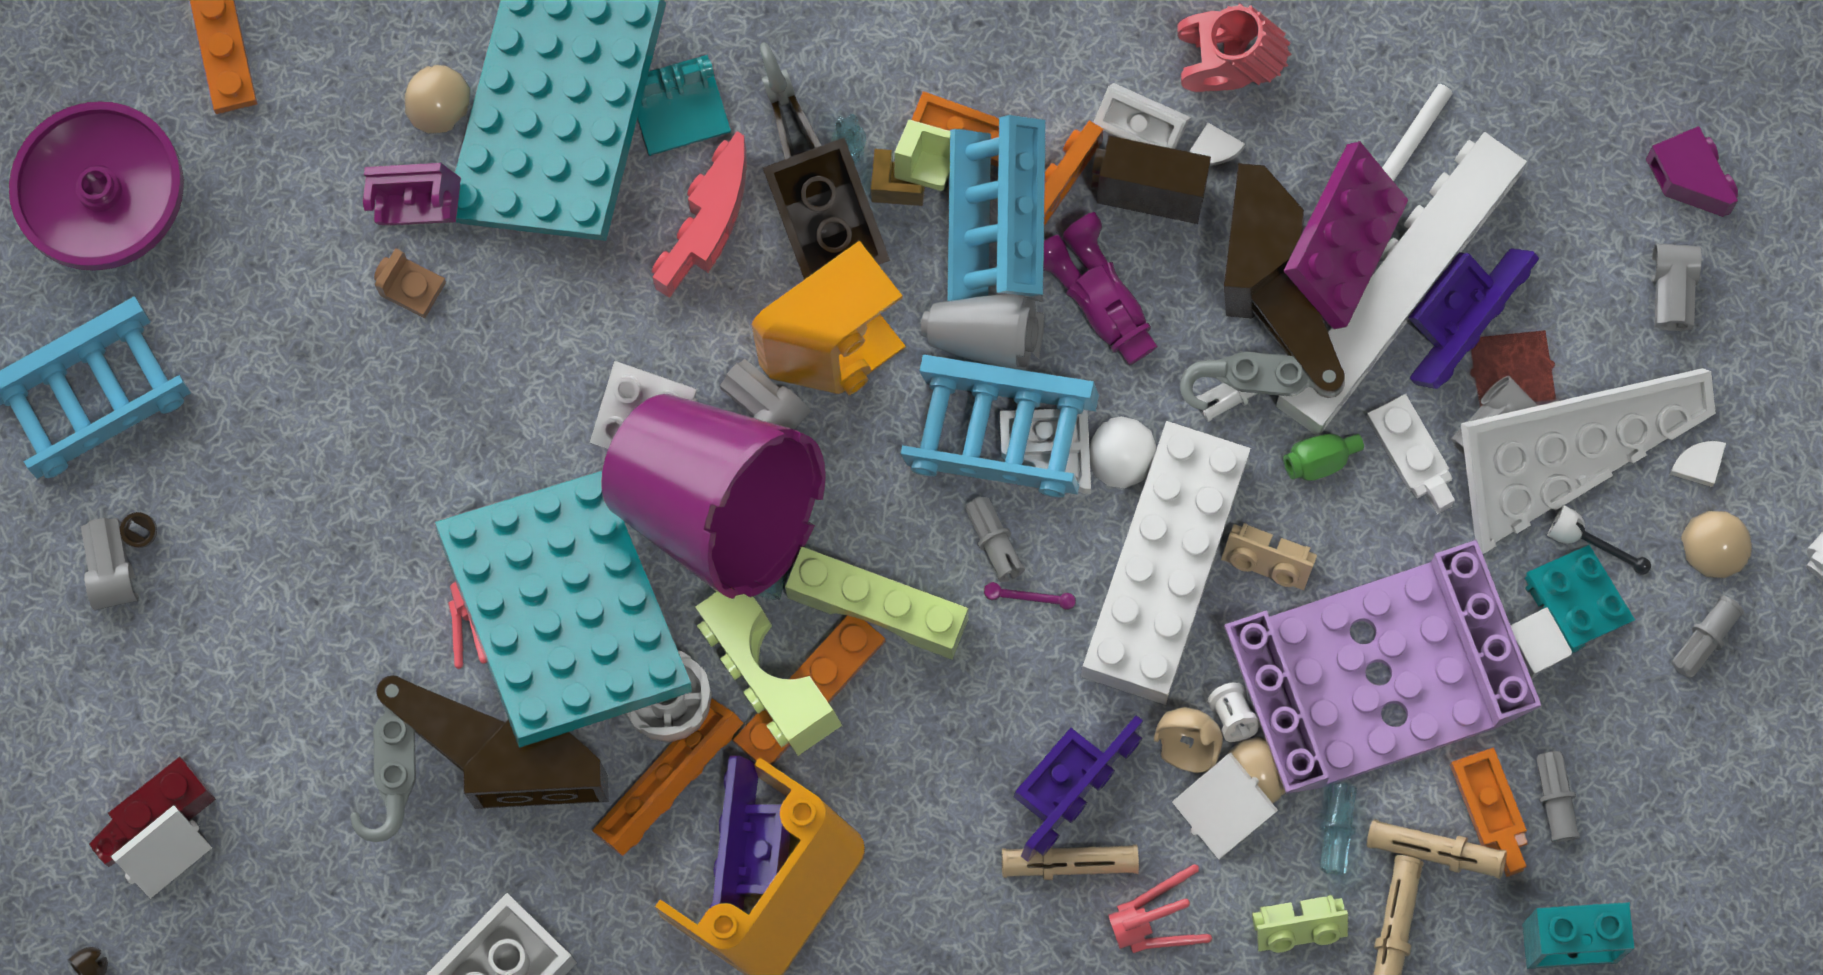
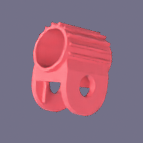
(1234, 68)

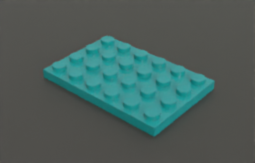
(556, 115)
(562, 609)

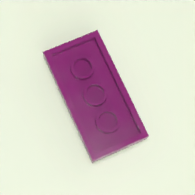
(1346, 235)

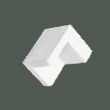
(1540, 641)

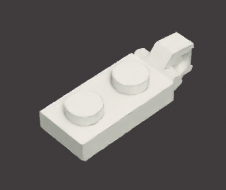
(1413, 451)

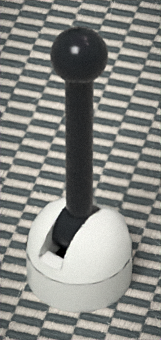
(1571, 528)

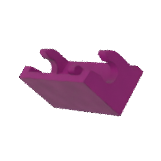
(411, 194)

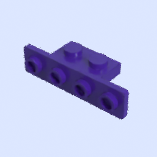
(1461, 309)
(1065, 777)
(751, 838)

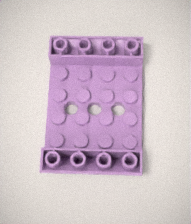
(1446, 657)

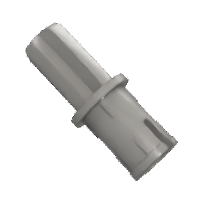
(994, 539)
(1707, 636)
(1557, 796)

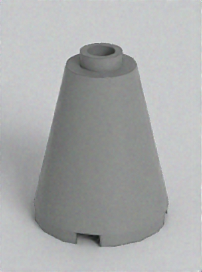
(987, 329)

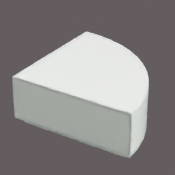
(1217, 144)
(1700, 463)

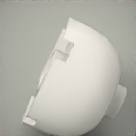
(680, 715)

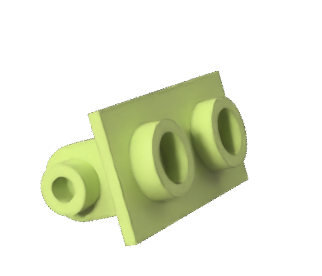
(1321, 922)

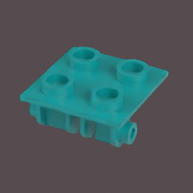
(681, 106)
(1579, 597)

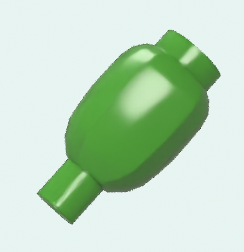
(1320, 455)

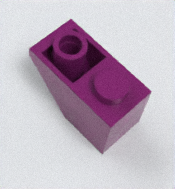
(1691, 174)

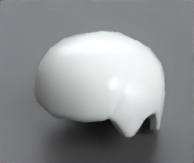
(1122, 452)

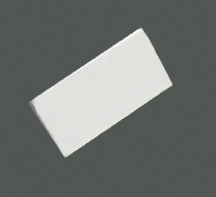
(1139, 118)

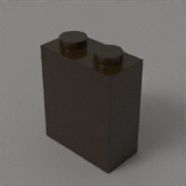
(1150, 179)

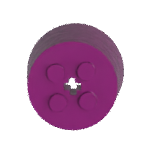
(715, 490)

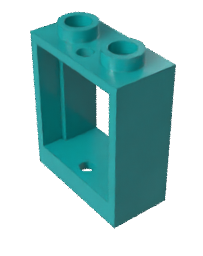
(1593, 931)

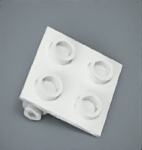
(626, 391)

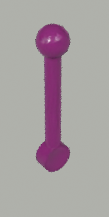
(993, 591)

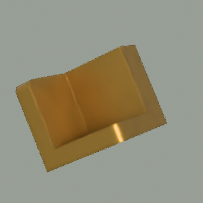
(890, 189)

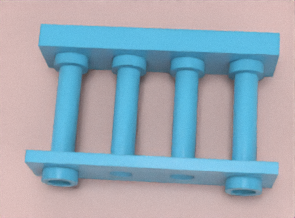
(1020, 209)
(87, 345)
(986, 385)

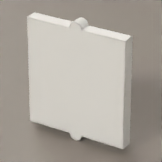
(1224, 806)
(161, 851)

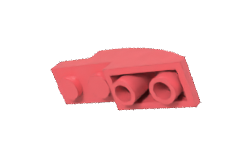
(716, 204)

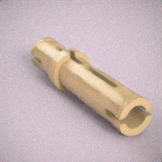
(1438, 849)
(1072, 861)
(1399, 911)

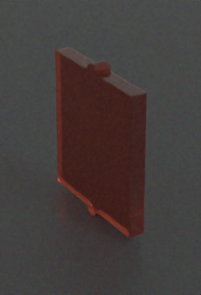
(1514, 355)

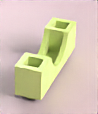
(855, 592)
(795, 705)

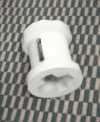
(1234, 712)

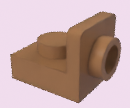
(408, 283)

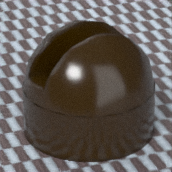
(133, 538)
(84, 962)

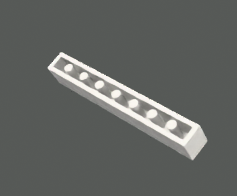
(1412, 268)

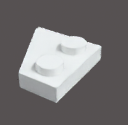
(1041, 442)

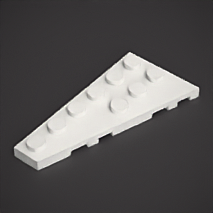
(1539, 454)

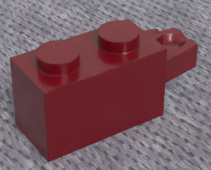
(172, 786)

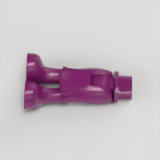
(1099, 291)

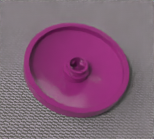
(96, 186)

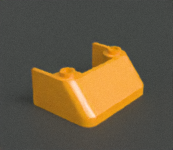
(830, 326)
(796, 897)

